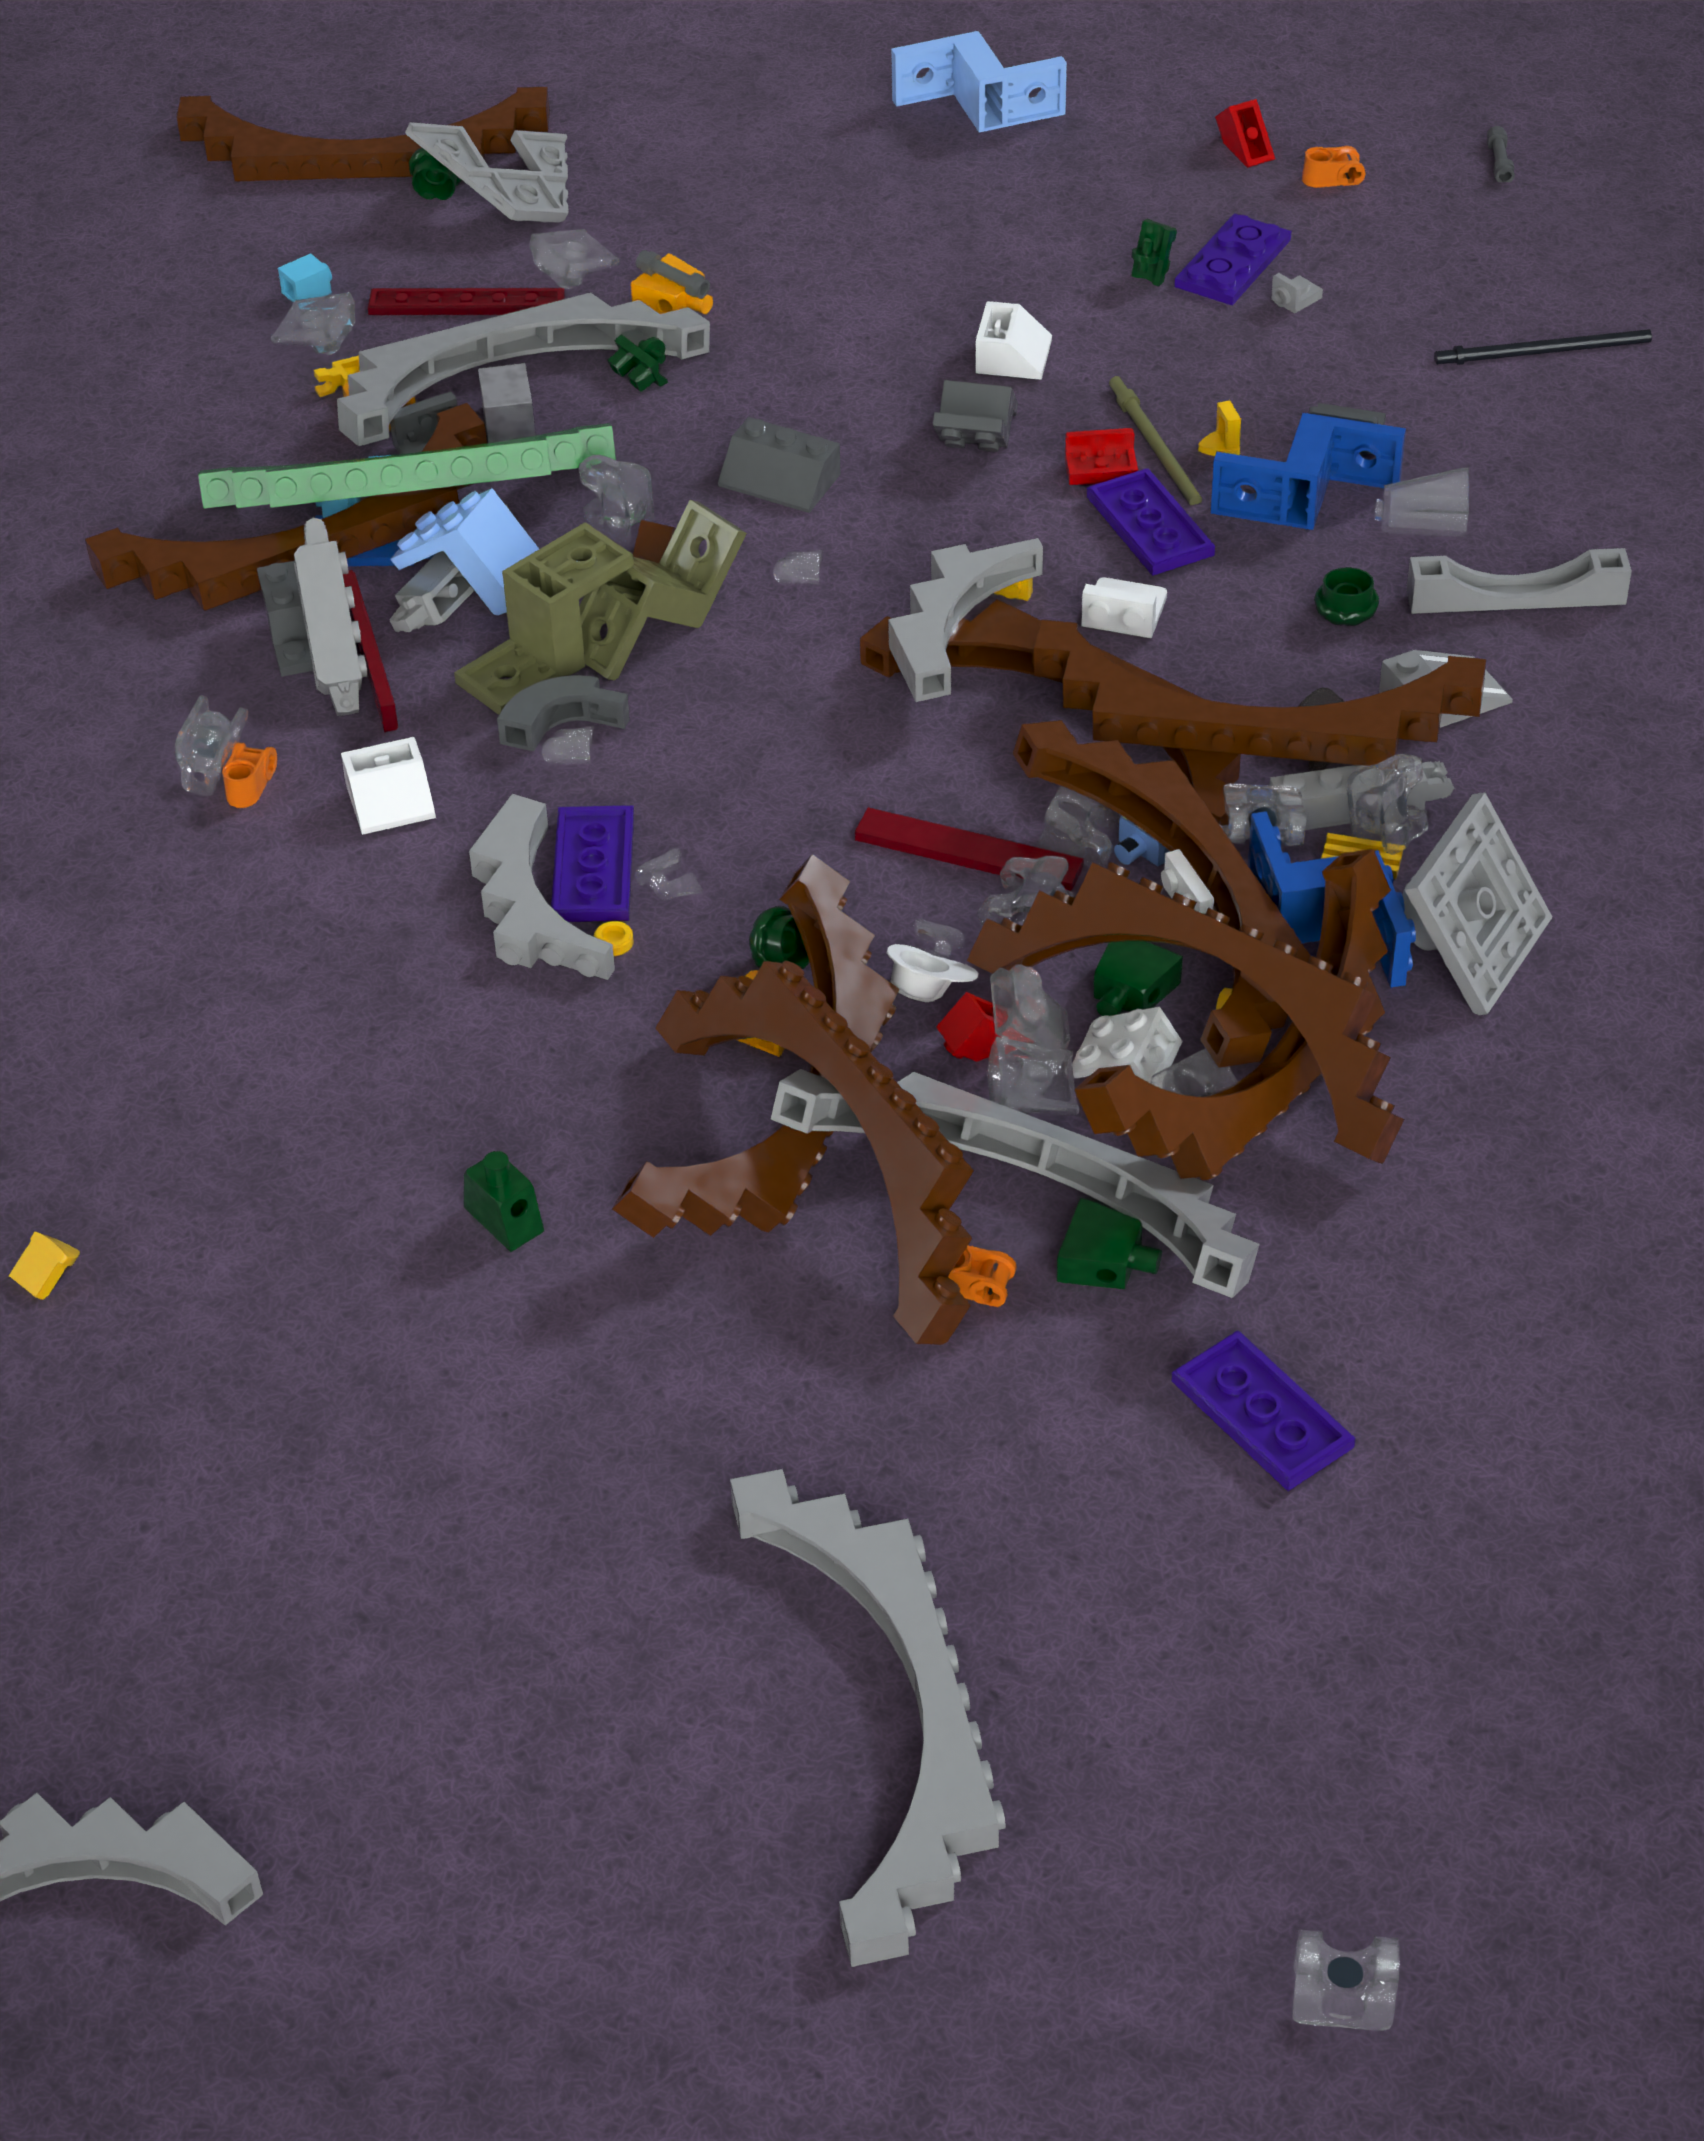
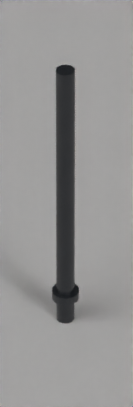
(1460, 355)

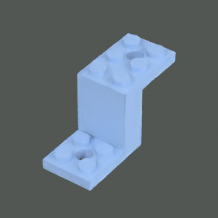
(972, 73)
(477, 538)

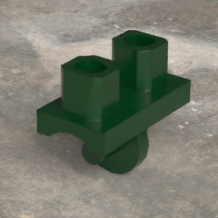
(1153, 251)
(643, 358)

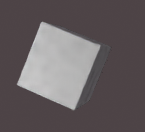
(506, 402)

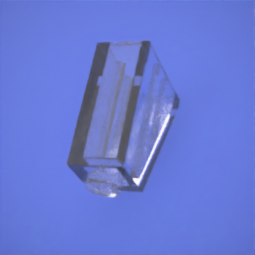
(1426, 505)

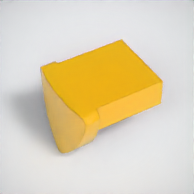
(1227, 433)
(43, 1264)

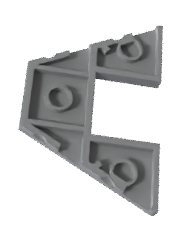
(516, 193)

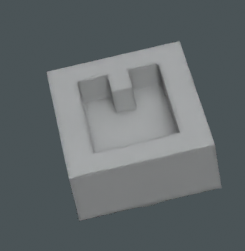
(1294, 293)

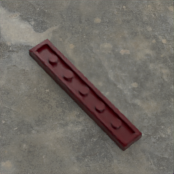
(459, 300)
(368, 648)
(952, 844)

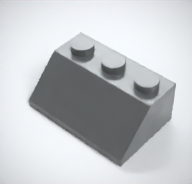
(780, 464)

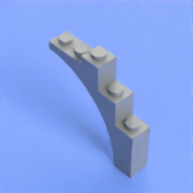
(938, 605)
(510, 898)
(107, 1843)

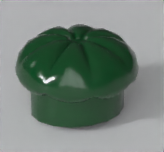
(431, 177)
(1347, 597)
(777, 938)

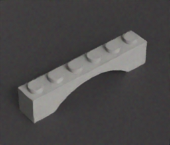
(1591, 579)

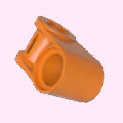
(1328, 167)
(248, 774)
(976, 1275)

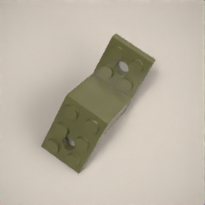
(673, 590)
(544, 615)

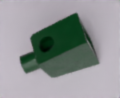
(1134, 976)
(495, 1190)
(1104, 1248)

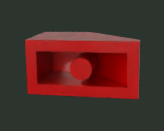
(1245, 133)
(969, 1028)

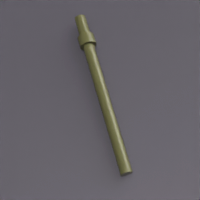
(1130, 403)

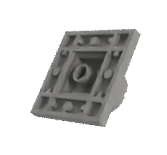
(1476, 904)

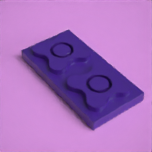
(1233, 259)
(1150, 521)
(593, 863)
(1263, 1410)

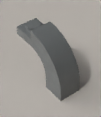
(559, 701)

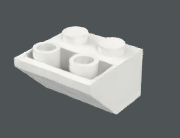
(1011, 342)
(388, 785)

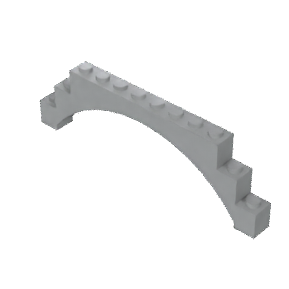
(584, 322)
(1167, 1206)
(952, 1796)

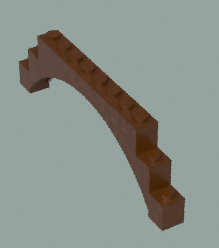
(274, 155)
(228, 568)
(1005, 641)
(1341, 732)
(1171, 811)
(1321, 1005)
(1214, 1128)
(915, 1158)
(769, 1176)

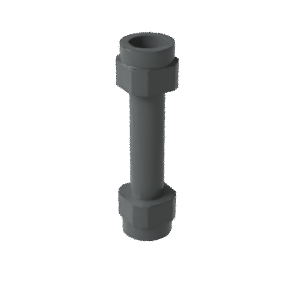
(1503, 167)
(694, 284)

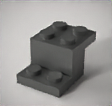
(975, 415)
(285, 617)

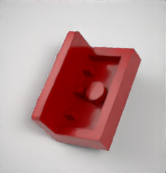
(1099, 455)

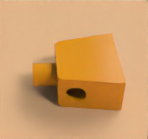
(667, 295)

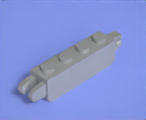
(431, 595)
(328, 619)
(1326, 791)

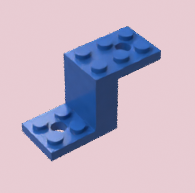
(1294, 489)
(1300, 897)

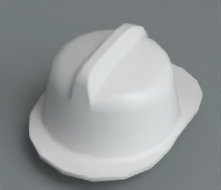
(925, 975)

